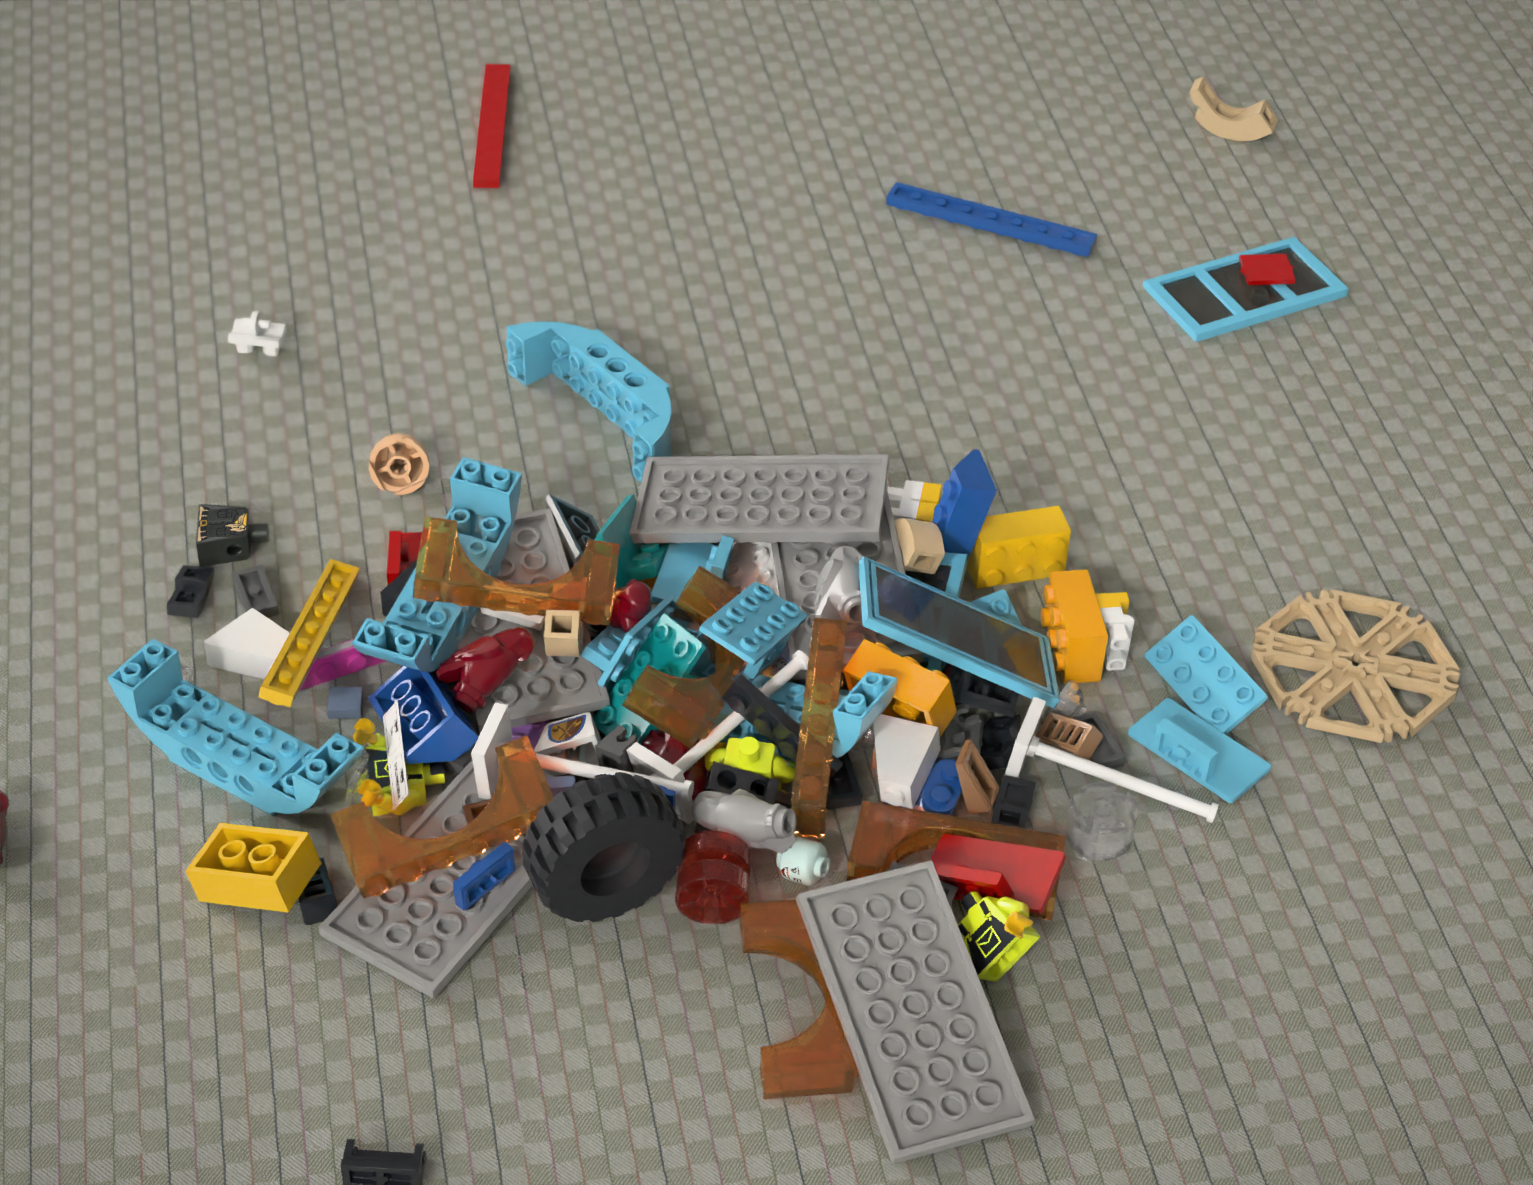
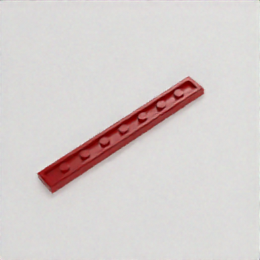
(492, 126)

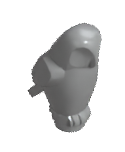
(839, 587)
(747, 818)

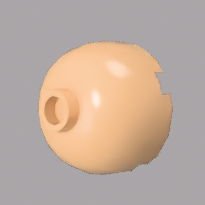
(399, 463)

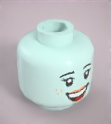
(804, 862)

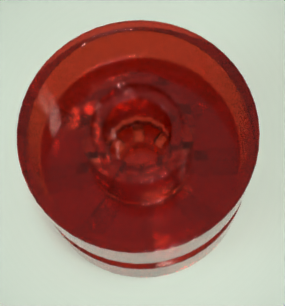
(713, 877)

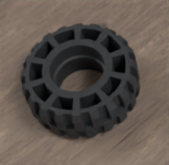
(603, 847)

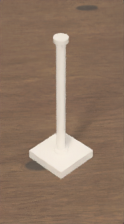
(498, 732)
(1028, 745)
(650, 764)

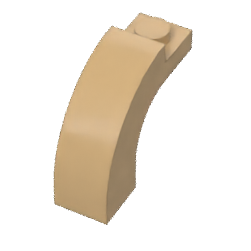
(1228, 121)
(920, 545)
(563, 633)

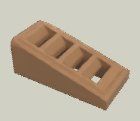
(1085, 745)
(976, 780)

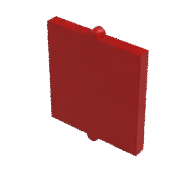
(1267, 269)

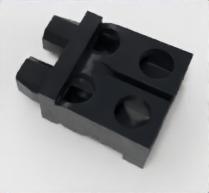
(729, 779)

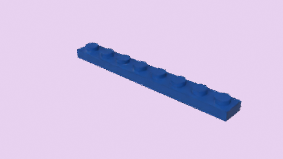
(992, 219)

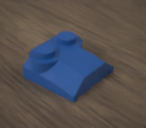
(940, 789)

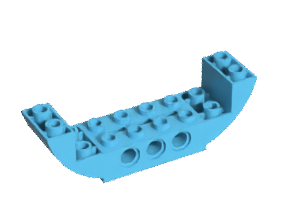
(602, 375)
(426, 632)
(851, 716)
(224, 741)

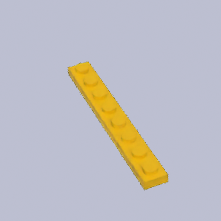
(308, 634)

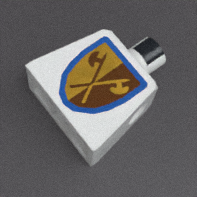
(570, 739)

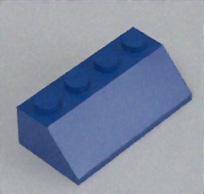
(964, 504)
(429, 719)

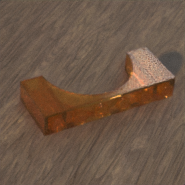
(450, 577)
(681, 704)
(817, 727)
(896, 832)
(386, 859)
(819, 1057)

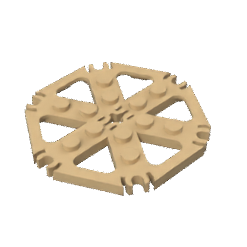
(1375, 669)

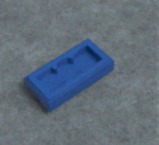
(484, 876)

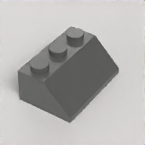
(573, 528)

